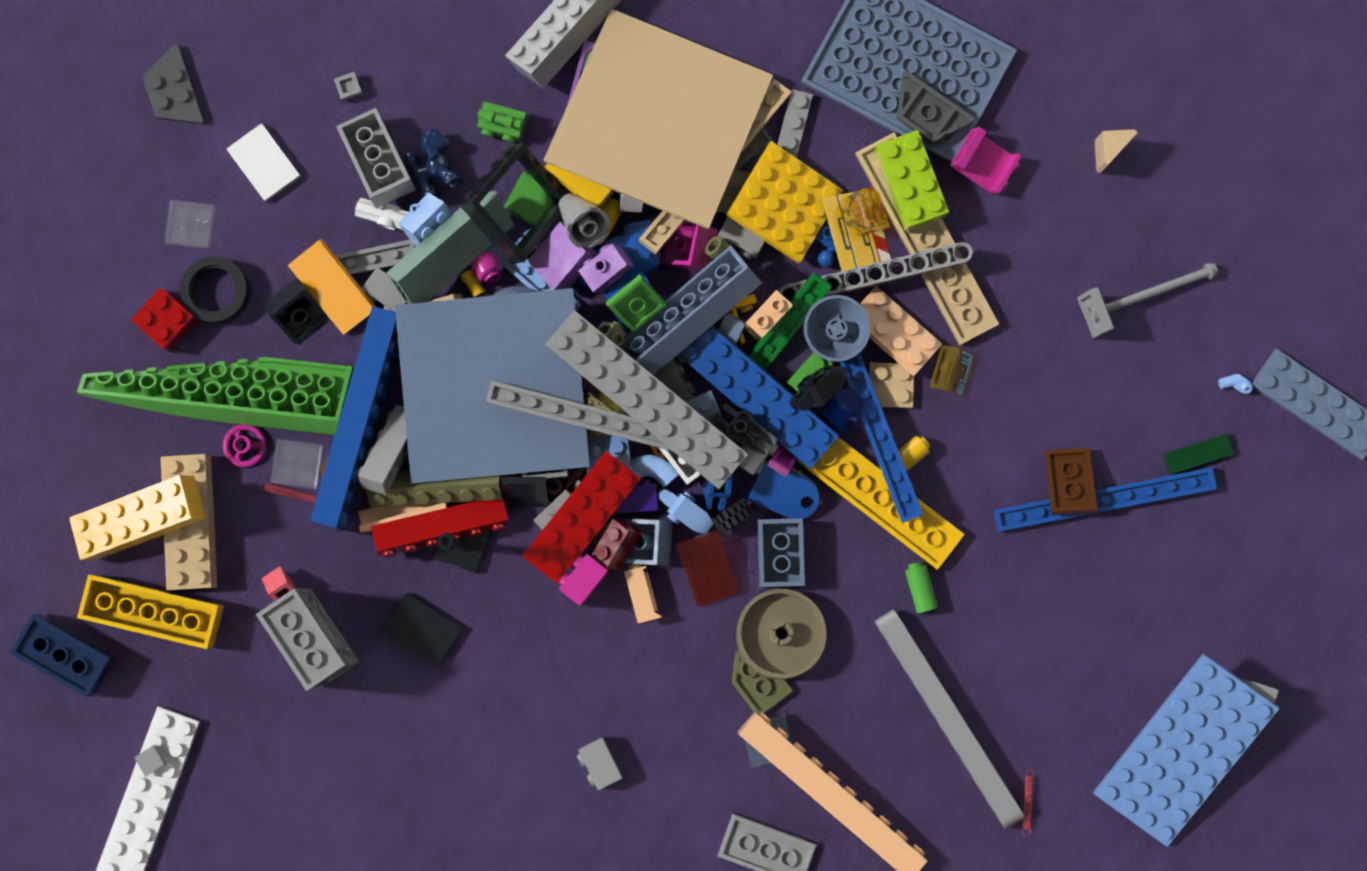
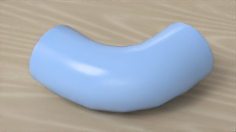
(654, 467)

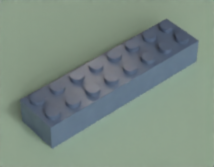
(691, 311)

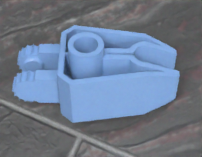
(684, 510)

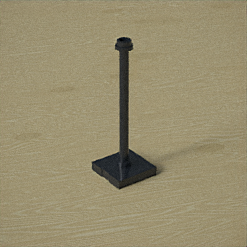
(464, 552)

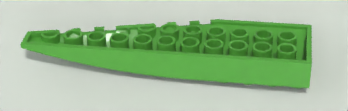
(243, 392)

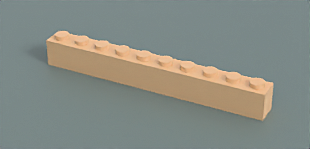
(831, 795)

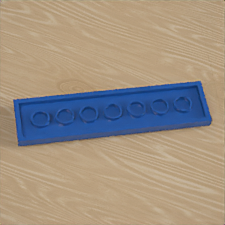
(759, 395)

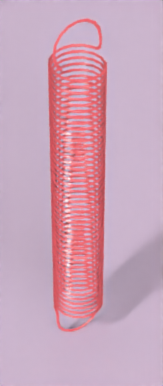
(291, 491)
(1028, 824)

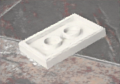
(263, 162)

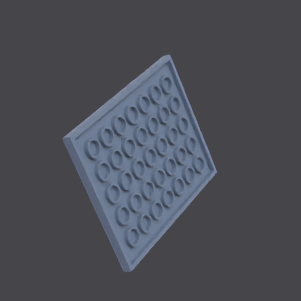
(880, 39)

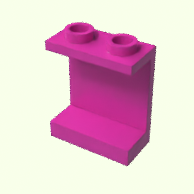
(985, 162)

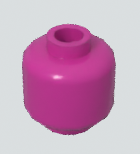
(487, 267)

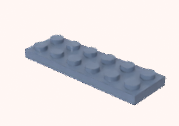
(1314, 402)

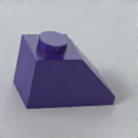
(641, 499)

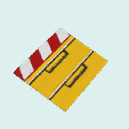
(852, 249)

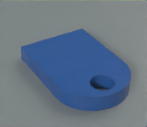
(784, 493)

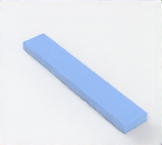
(526, 274)

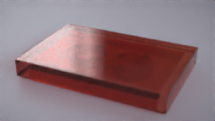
(707, 568)

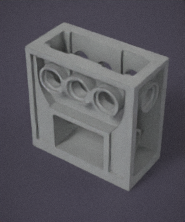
(307, 638)

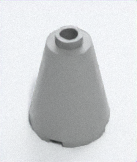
(583, 221)

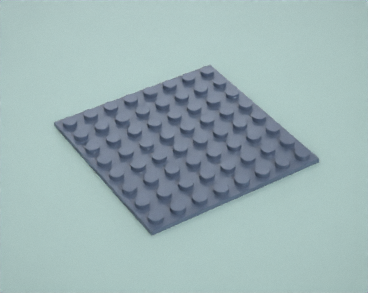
(446, 371)

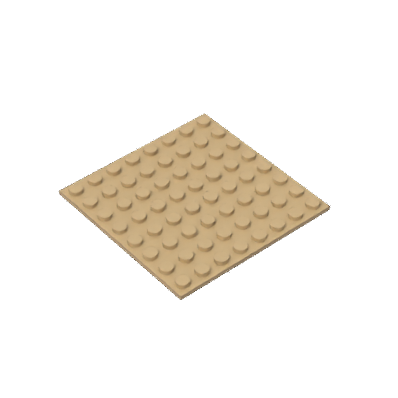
(658, 118)

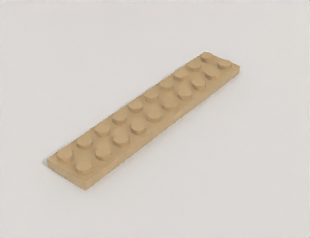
(951, 288)

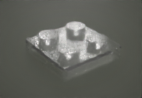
(189, 224)
(296, 464)

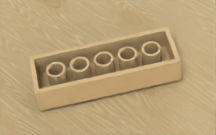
(191, 549)

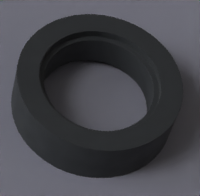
(189, 282)

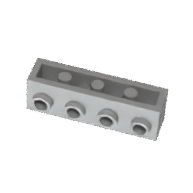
(387, 454)

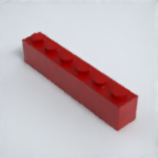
(426, 528)

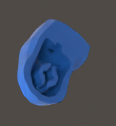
(639, 255)

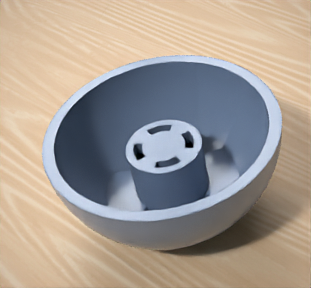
(843, 317)

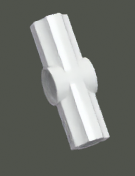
(385, 216)

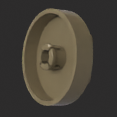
(785, 611)

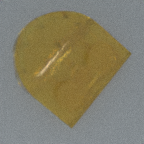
(865, 212)

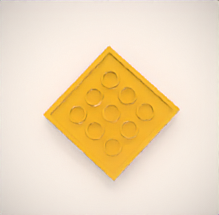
(783, 202)

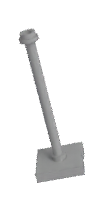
(1097, 312)

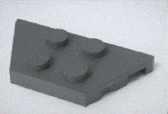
(172, 89)
(928, 110)

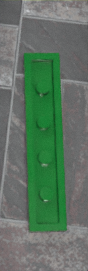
(774, 341)

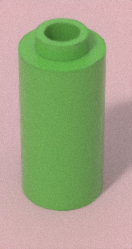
(921, 587)

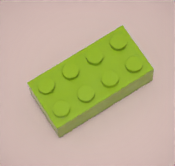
(911, 180)

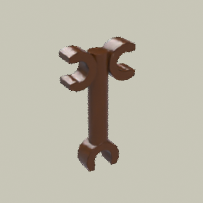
(569, 484)

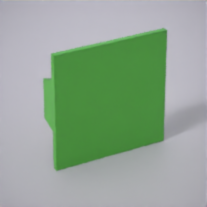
(528, 200)

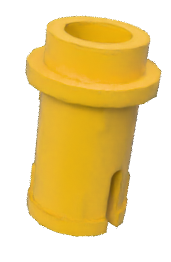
(472, 283)

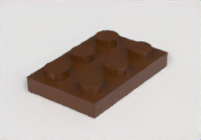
(1070, 481)

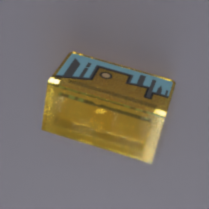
(951, 370)

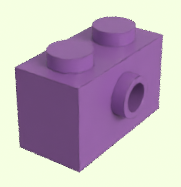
(605, 267)

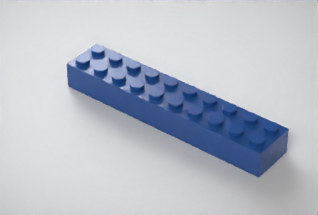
(357, 421)

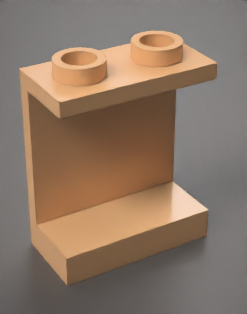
(767, 315)

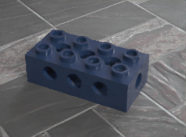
(49, 660)

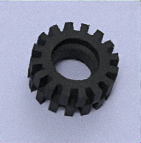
(732, 516)

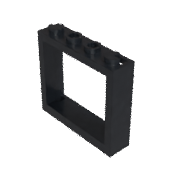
(473, 208)

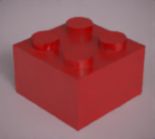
(164, 319)

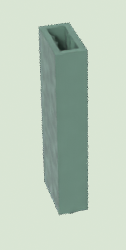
(446, 252)

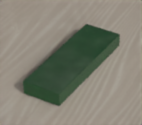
(1198, 454)

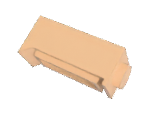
(641, 593)

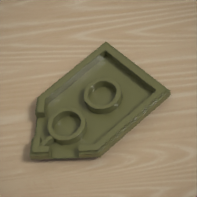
(757, 690)

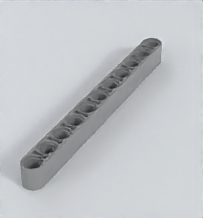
(949, 719)

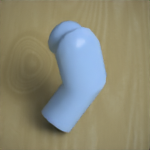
(1236, 381)

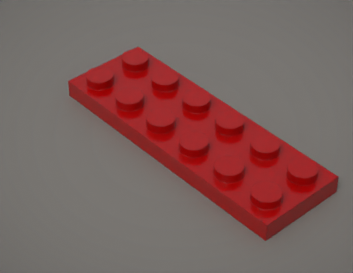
(581, 517)

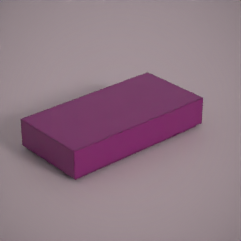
(782, 461)

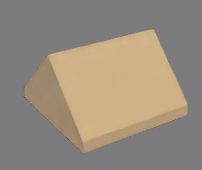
(1109, 145)

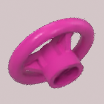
(236, 460)

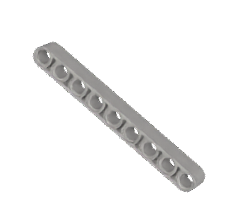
(885, 268)

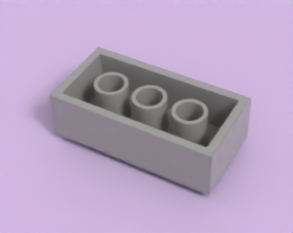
(375, 158)

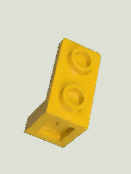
(744, 306)

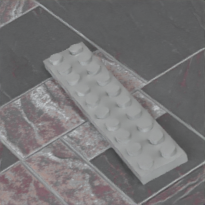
(646, 399)

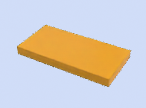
(332, 286)

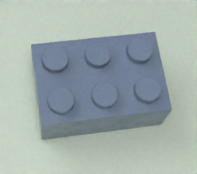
(781, 552)

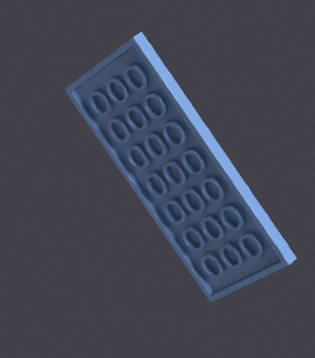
(1185, 749)

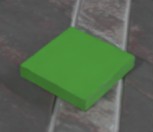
(636, 303)

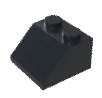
(295, 311)

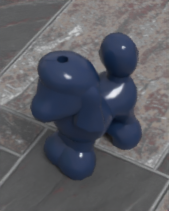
(437, 166)

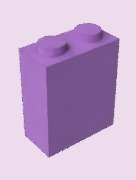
(559, 259)

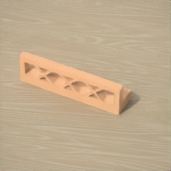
(384, 514)

